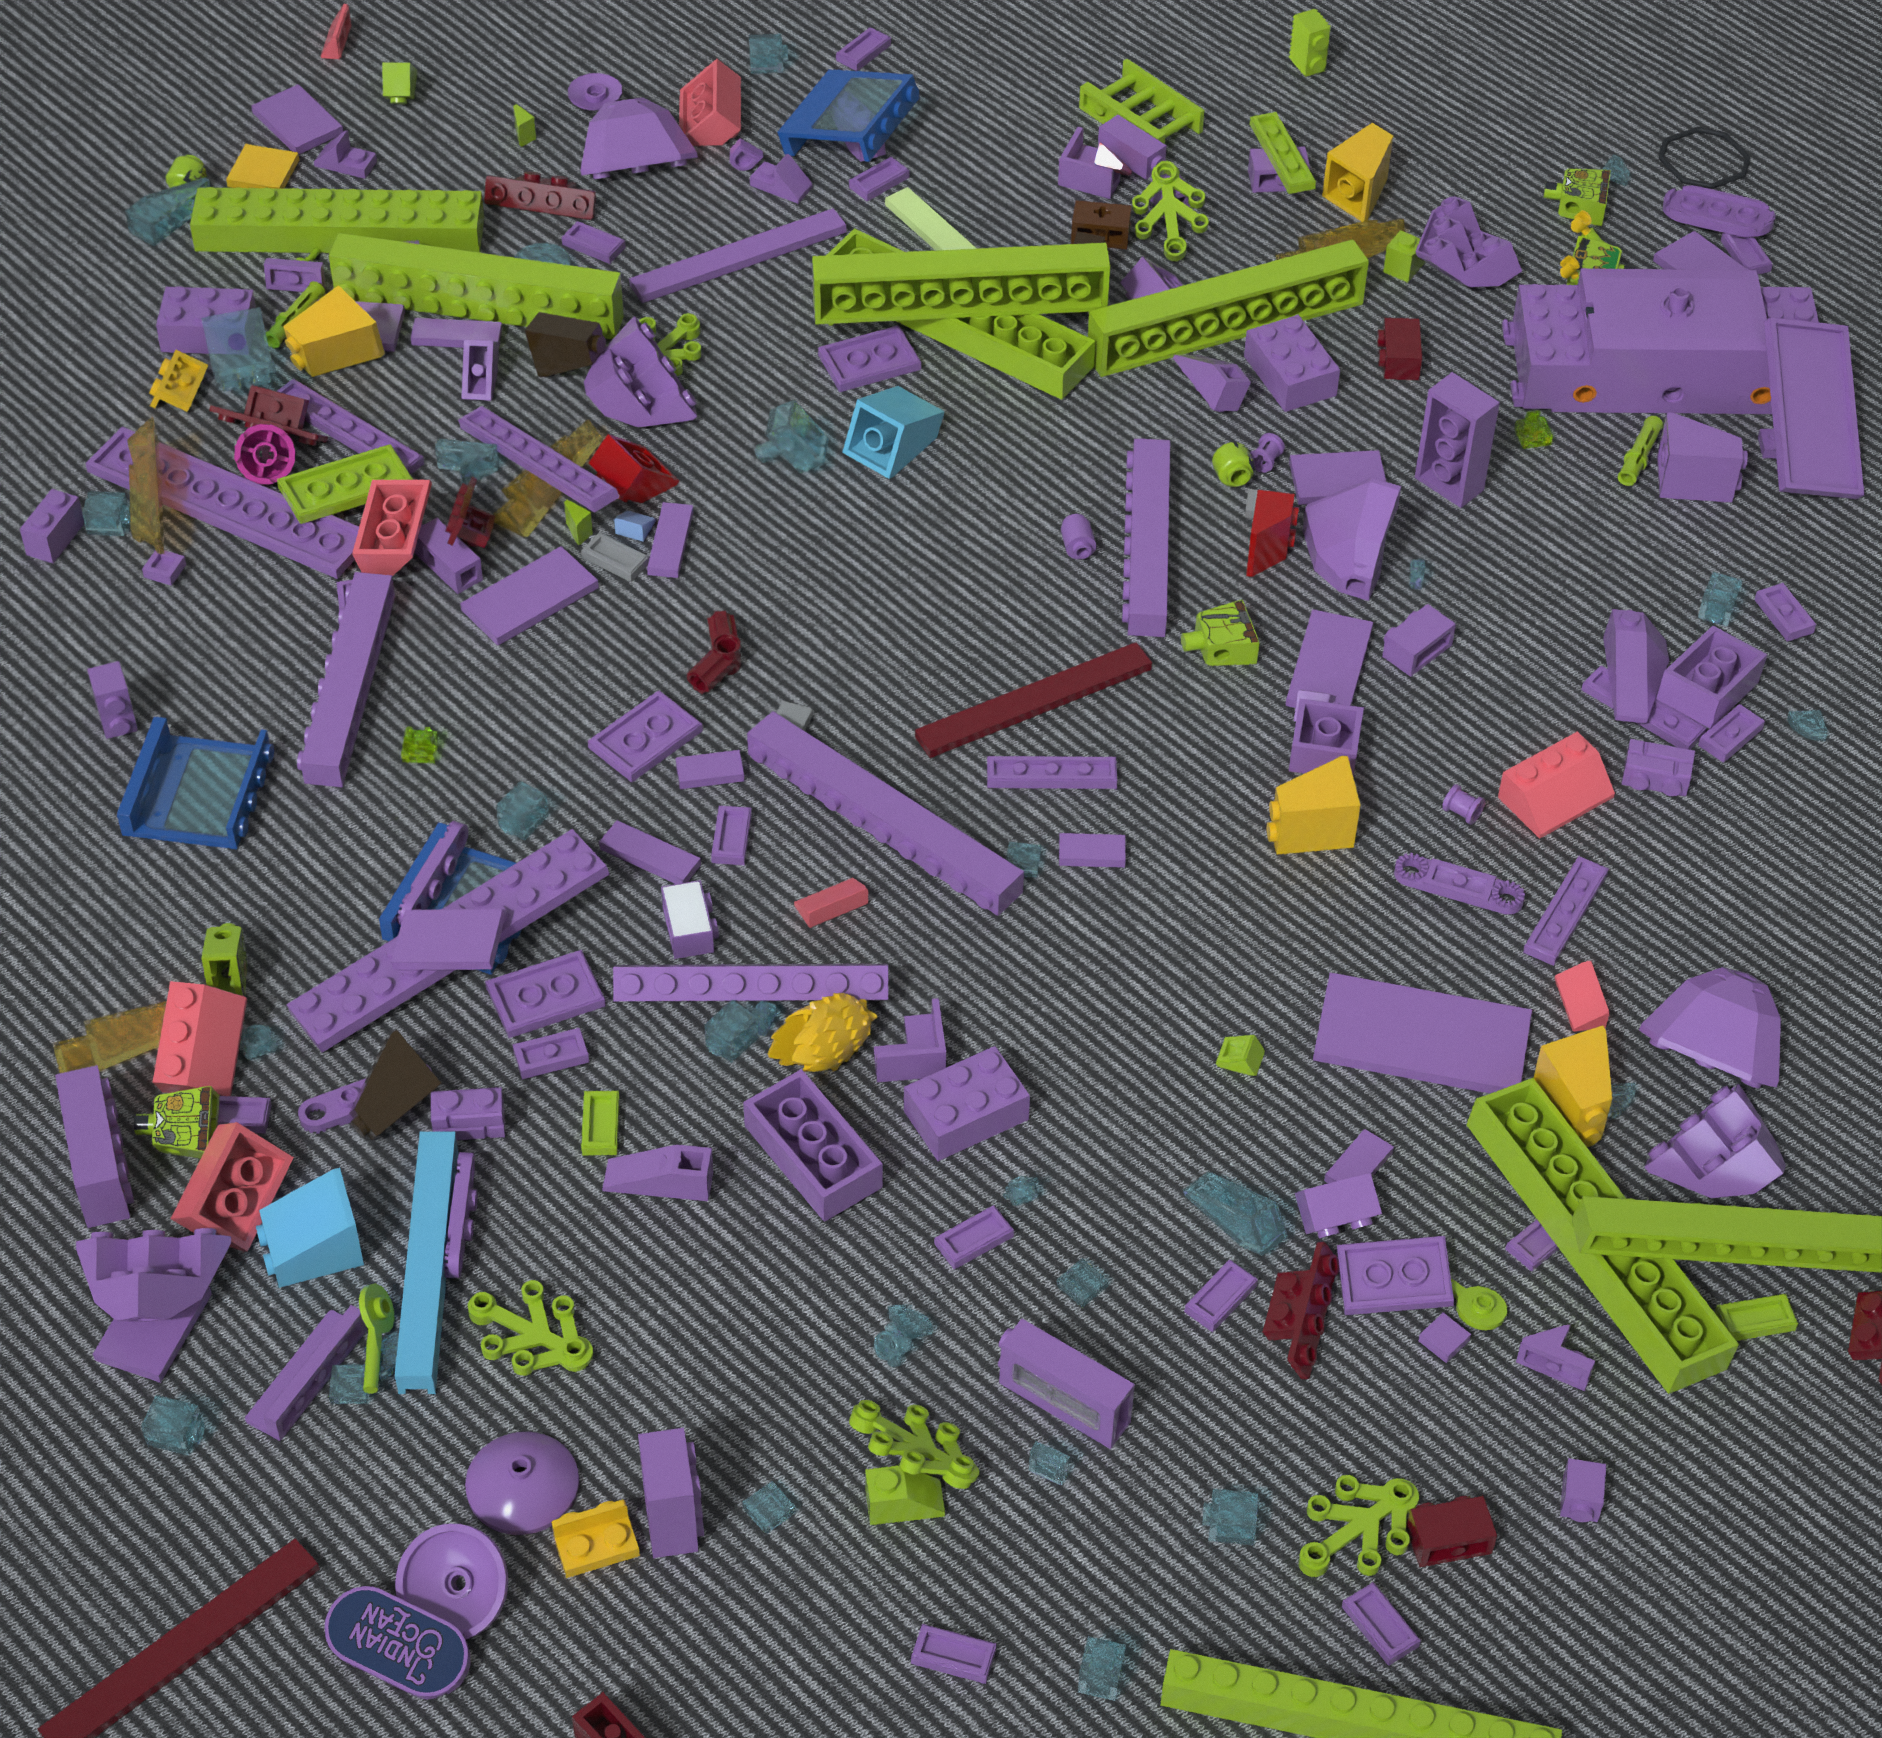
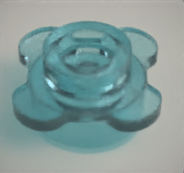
(256, 1034)
(1021, 1190)
(884, 1345)

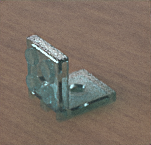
(242, 366)

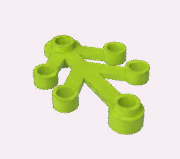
(1169, 206)
(688, 329)
(532, 1333)
(956, 1468)
(1360, 1521)

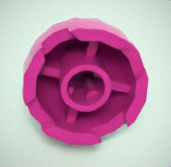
(268, 467)

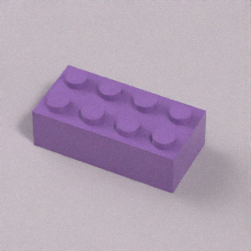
(1456, 439)
(813, 1145)
(95, 1146)

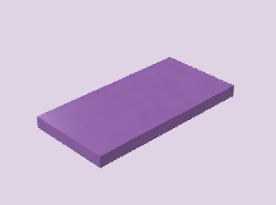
(1813, 408)
(1422, 1034)

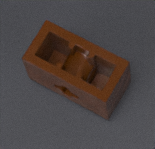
(1103, 220)

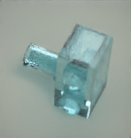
(793, 436)

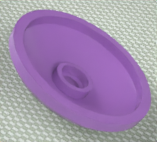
(527, 1499)
(434, 1564)

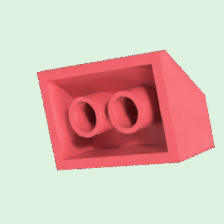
(711, 106)
(390, 525)
(1556, 785)
(199, 1038)
(232, 1184)

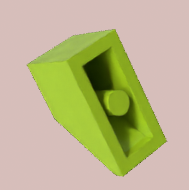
(399, 82)
(1401, 257)
(901, 1496)

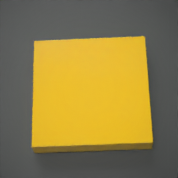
(262, 168)

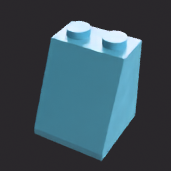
(891, 430)
(310, 1232)

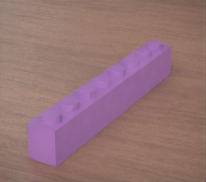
(1148, 538)
(347, 680)
(748, 982)

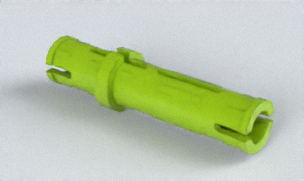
(305, 300)
(1637, 457)

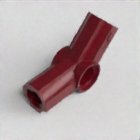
(722, 658)

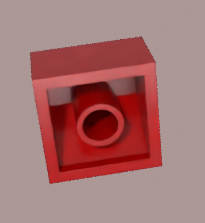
(631, 470)
(1271, 530)

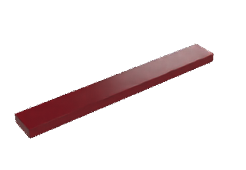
(1032, 700)
(183, 1645)

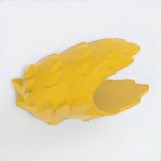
(823, 1033)

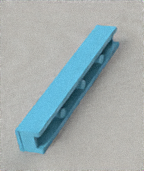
(424, 1272)

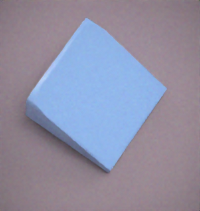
(633, 525)

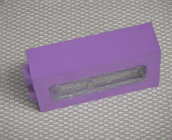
(1065, 1383)

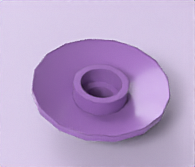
(594, 90)

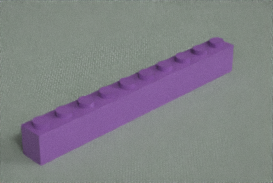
(885, 813)

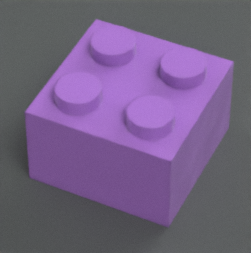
(1323, 734)

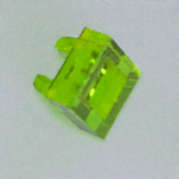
(1533, 430)
(419, 745)

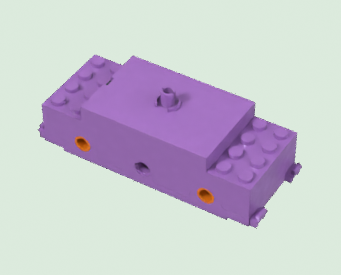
(1649, 341)

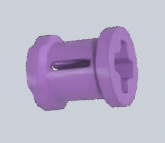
(1267, 452)
(1463, 804)

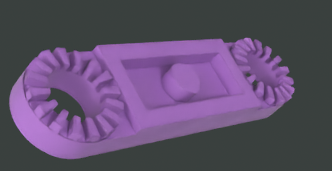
(435, 870)
(1459, 883)
(333, 1103)
(460, 1225)

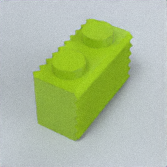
(1310, 42)

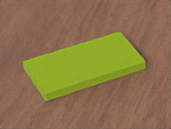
(340, 483)

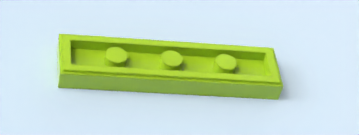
(1282, 152)

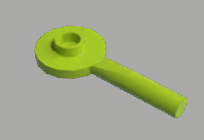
(1479, 1306)
(378, 1317)

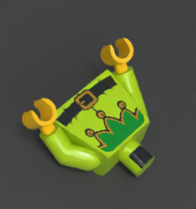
(1589, 252)

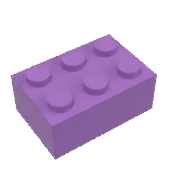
(181, 312)
(1291, 363)
(1711, 677)
(966, 1103)
(671, 1492)

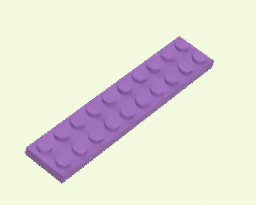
(235, 506)
(373, 986)

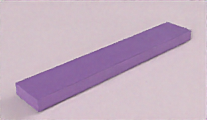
(347, 427)

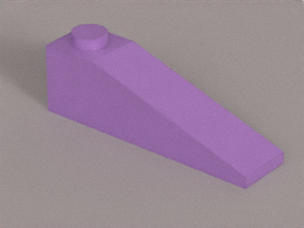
(1635, 664)

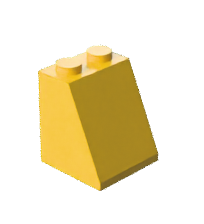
(1358, 171)
(332, 335)
(1315, 810)
(1578, 1081)

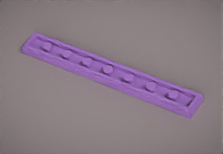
(737, 255)
(539, 459)

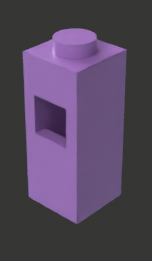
(1132, 145)
(453, 564)

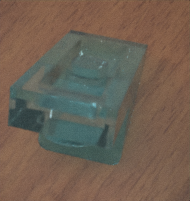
(467, 457)

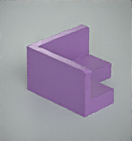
(1080, 171)
(920, 1056)

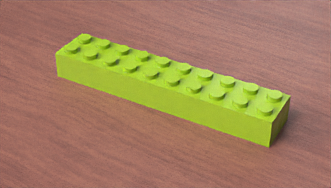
(313, 218)
(473, 283)
(960, 283)
(1226, 307)
(1018, 345)
(1642, 1295)

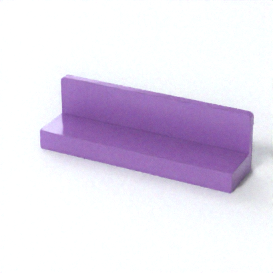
(306, 1372)

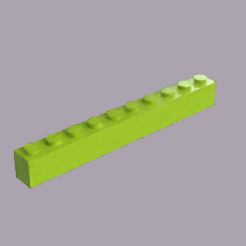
(1728, 1234)
(1320, 1706)

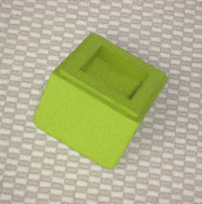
(524, 125)
(578, 521)
(1241, 1054)

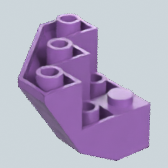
(633, 136)
(1463, 251)
(637, 381)
(1349, 535)
(1722, 1023)
(1720, 1149)
(150, 1274)

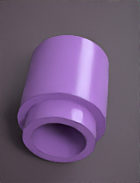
(1078, 536)

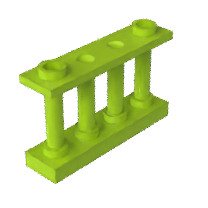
(1103, 107)

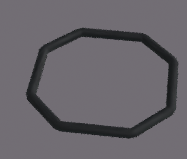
(1675, 172)

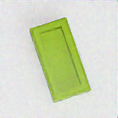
(600, 1123)
(1757, 1317)

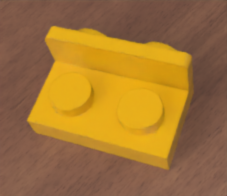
(179, 381)
(594, 1538)

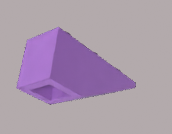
(1217, 381)
(663, 1172)

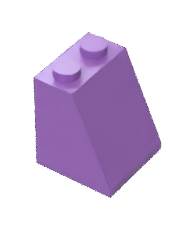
(1698, 461)

